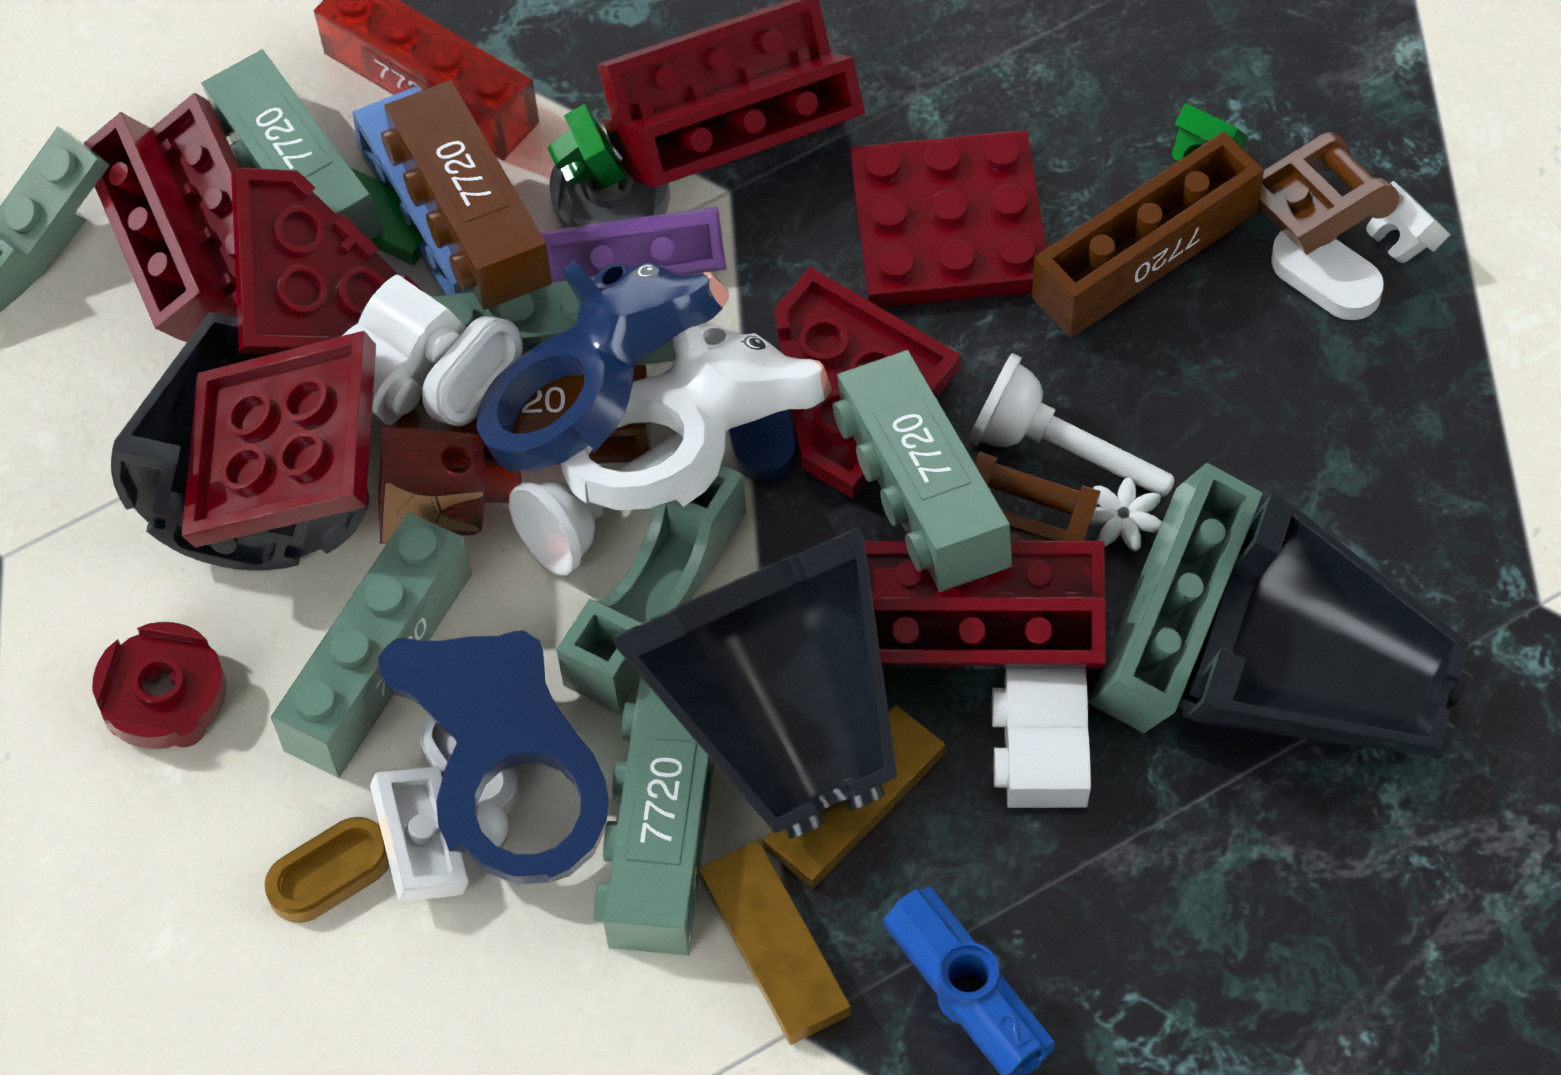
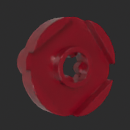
(166, 719)

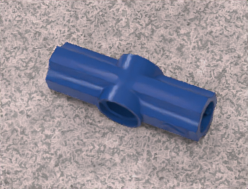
(990, 1016)

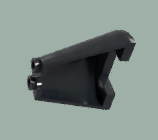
(153, 463)
(1323, 647)
(780, 682)

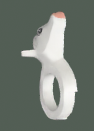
(711, 387)

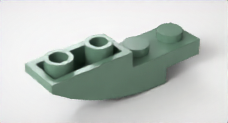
(42, 211)

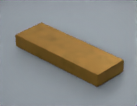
(821, 849)
(774, 942)

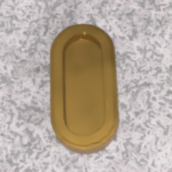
(327, 870)

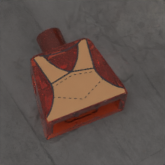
(437, 479)

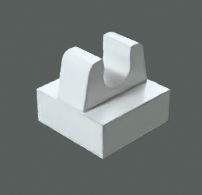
(1415, 226)

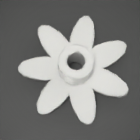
(1125, 515)

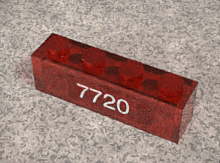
(407, 50)

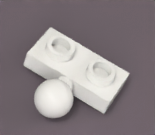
(413, 839)

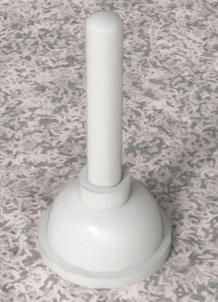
(1017, 412)
(560, 525)

